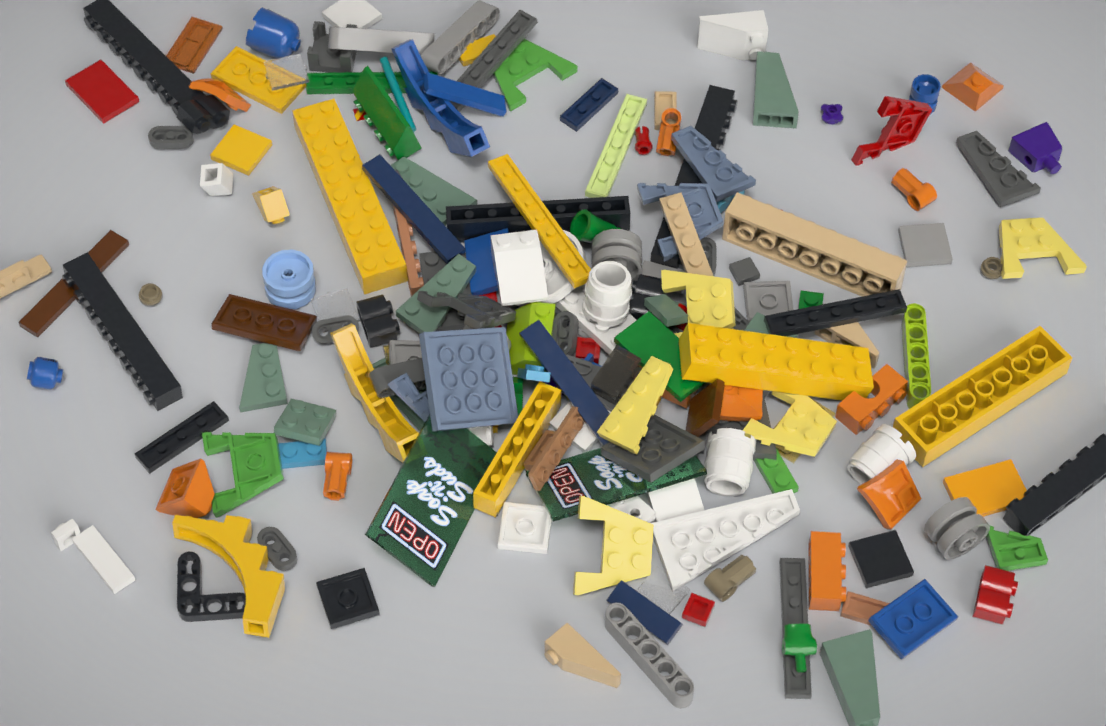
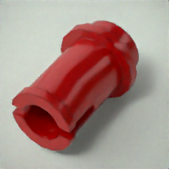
(643, 143)

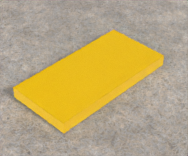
(247, 75)

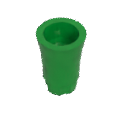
(587, 226)

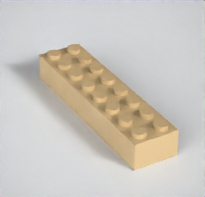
(811, 248)

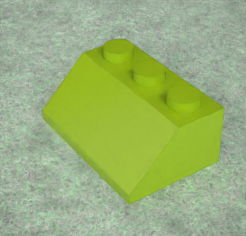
(526, 316)

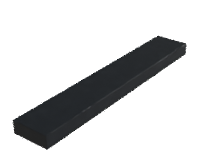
(836, 313)

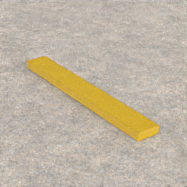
(540, 219)

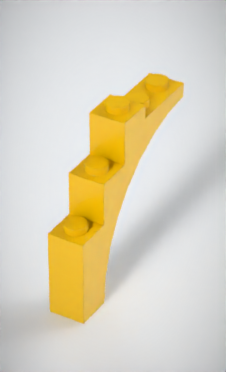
(380, 412)
(247, 560)

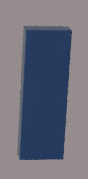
(589, 104)
(646, 612)

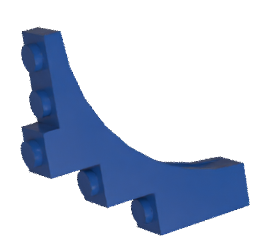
(459, 133)

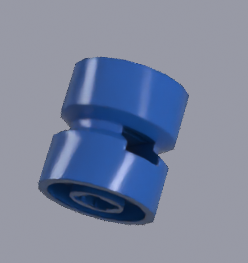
(925, 89)

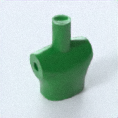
(799, 643)

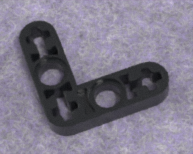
(195, 597)

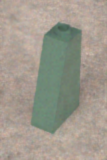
(772, 94)
(853, 676)

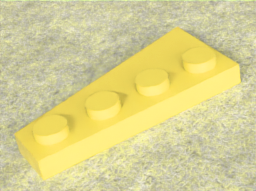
(632, 413)

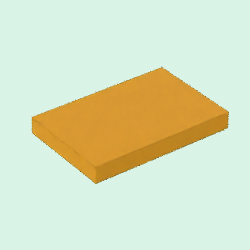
(987, 487)

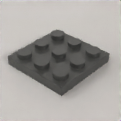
(659, 452)

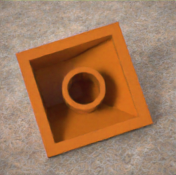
(972, 86)
(187, 491)

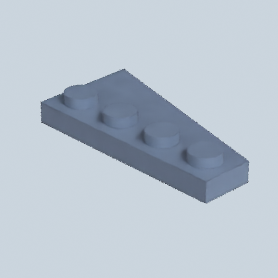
(711, 165)

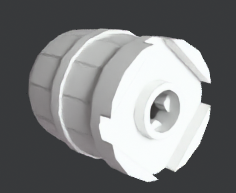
(607, 294)
(879, 453)
(729, 461)

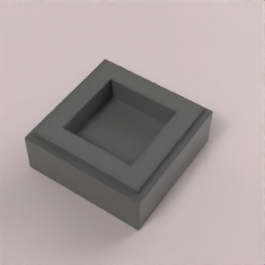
(744, 271)

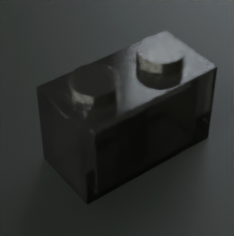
(616, 375)

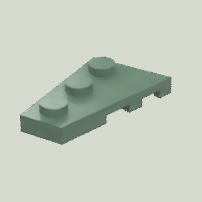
(263, 380)

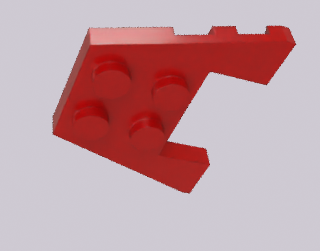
(902, 128)

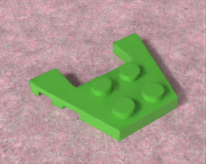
(525, 63)
(254, 465)

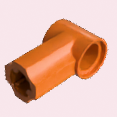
(665, 145)
(917, 193)
(337, 469)

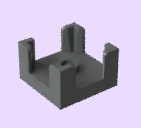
(325, 59)

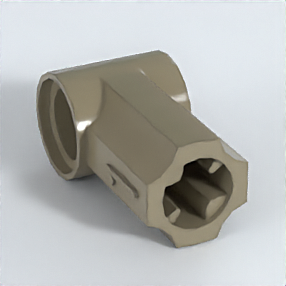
(725, 581)

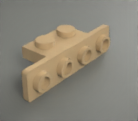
(22, 274)

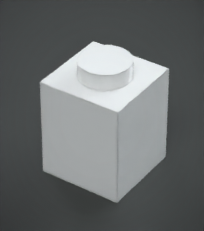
(216, 179)

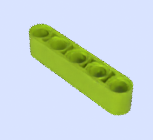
(916, 345)

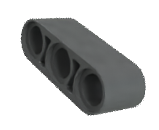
(383, 375)

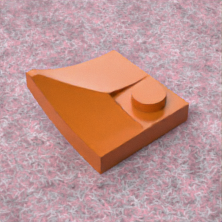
(222, 91)
(741, 404)
(891, 493)

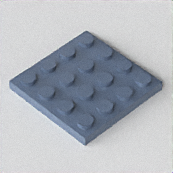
(468, 378)

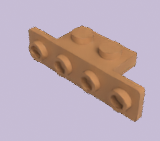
(551, 449)

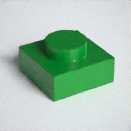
(810, 299)

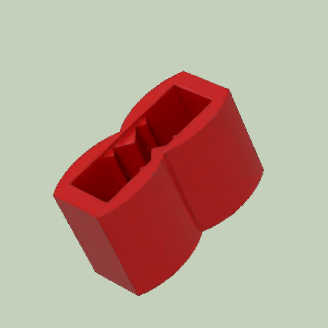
(994, 595)

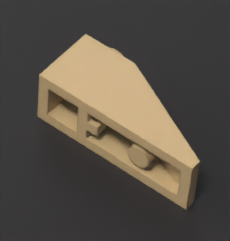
(851, 335)
(578, 657)

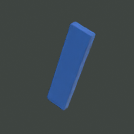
(464, 94)

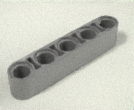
(459, 35)
(375, 40)
(649, 665)

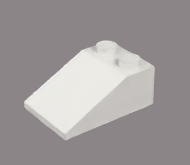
(734, 34)
(519, 267)

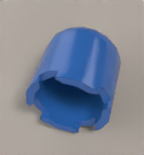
(273, 34)

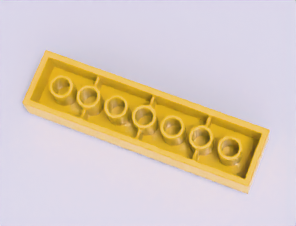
(774, 362)
(982, 395)

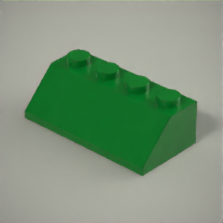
(385, 116)

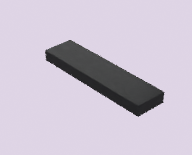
(181, 437)

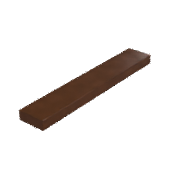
(61, 296)

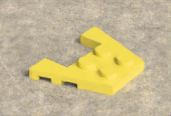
(1033, 239)
(708, 297)
(800, 430)
(624, 547)

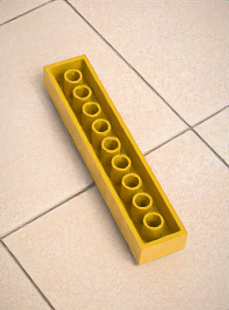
(350, 196)

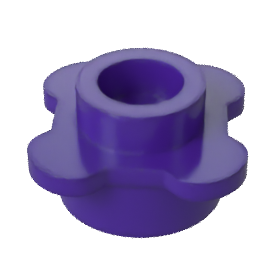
(832, 113)

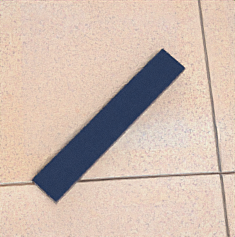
(413, 208)
(566, 377)

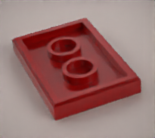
(102, 91)

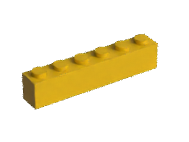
(515, 449)

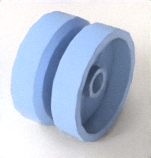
(289, 279)

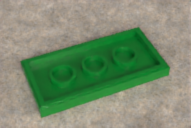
(652, 338)

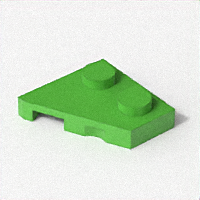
(1016, 551)

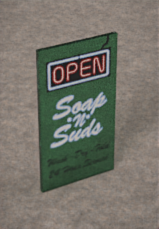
(603, 481)
(431, 500)

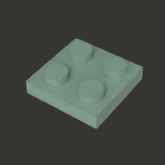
(305, 422)

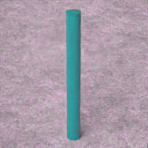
(397, 91)

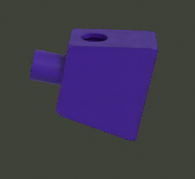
(1037, 149)

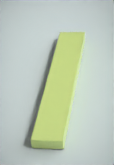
(616, 147)

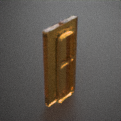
(193, 44)

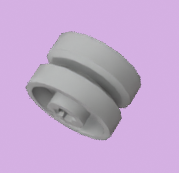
(620, 247)
(956, 528)

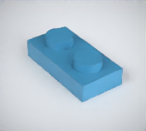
(533, 372)
(302, 454)

